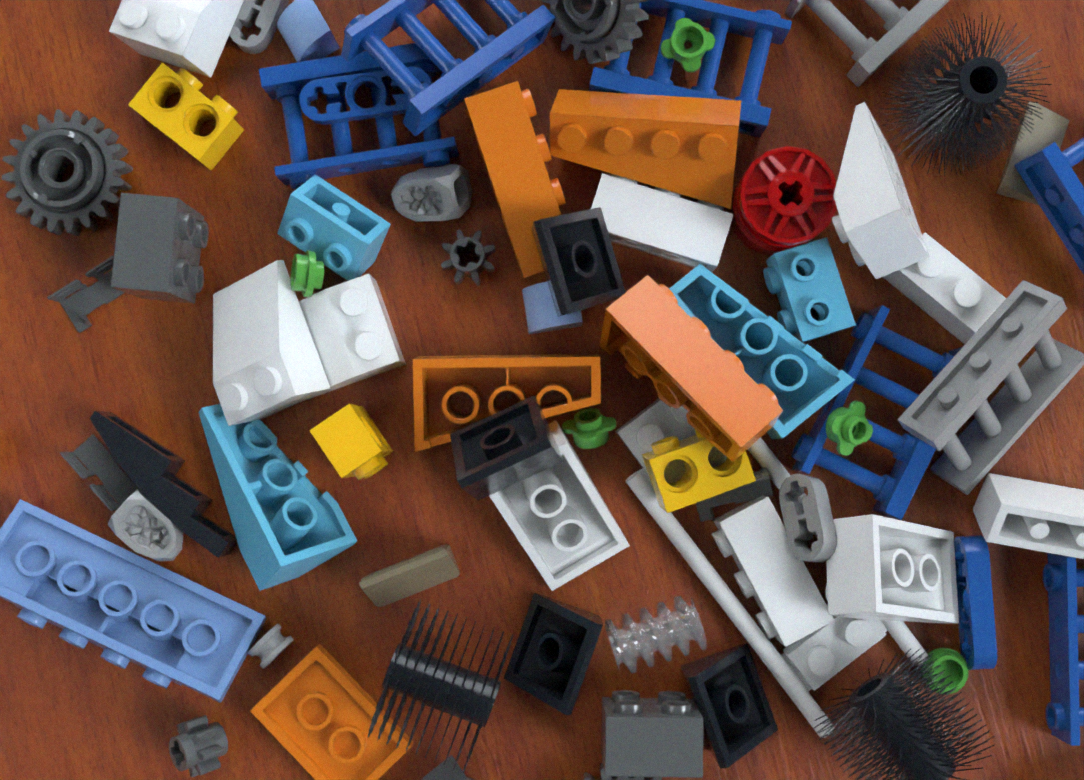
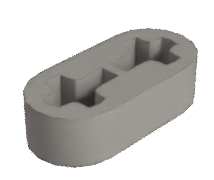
(265, 22)
(807, 518)

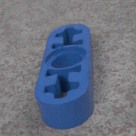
(352, 82)
(975, 602)

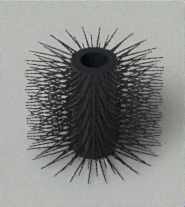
(963, 96)
(437, 684)
(901, 727)

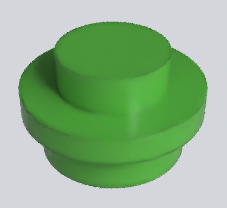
(306, 273)
(953, 664)

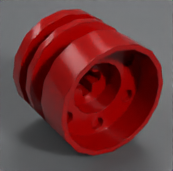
(759, 215)

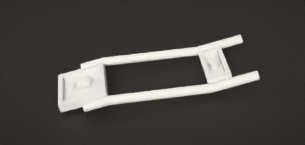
(805, 662)

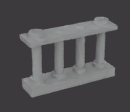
(867, 52)
(977, 371)

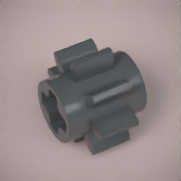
(464, 246)
(198, 746)

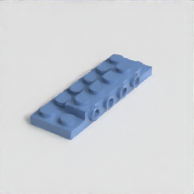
(122, 604)

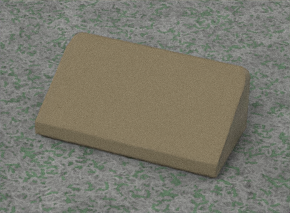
(1044, 133)
(410, 576)

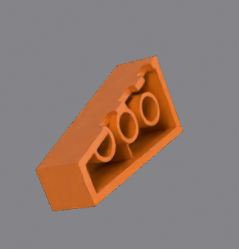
(651, 139)
(515, 166)
(688, 367)
(468, 388)

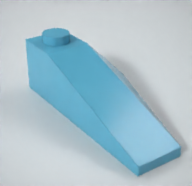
(274, 508)

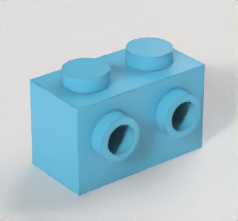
(335, 230)
(815, 290)

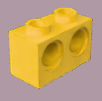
(185, 119)
(352, 442)
(699, 478)

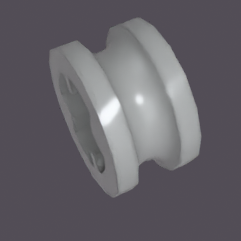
(270, 646)

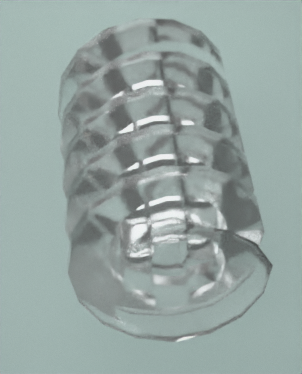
(656, 634)

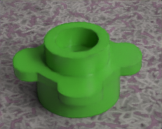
(689, 31)
(848, 427)
(589, 428)

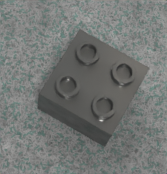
(159, 248)
(651, 735)

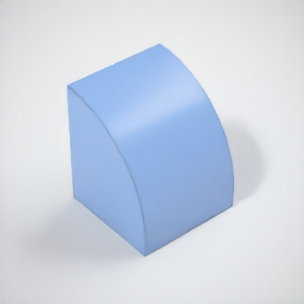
(306, 31)
(541, 311)

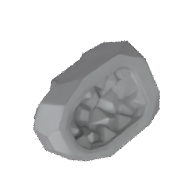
(433, 193)
(146, 528)

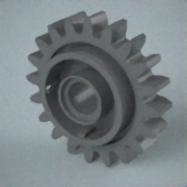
(597, 27)
(41, 165)

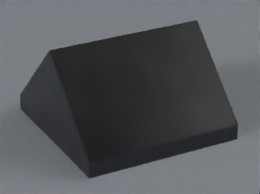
(578, 260)
(504, 449)
(554, 651)
(731, 703)

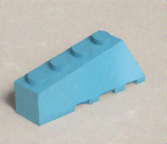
(767, 351)

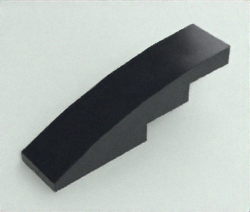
(154, 473)

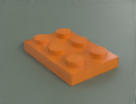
(326, 722)

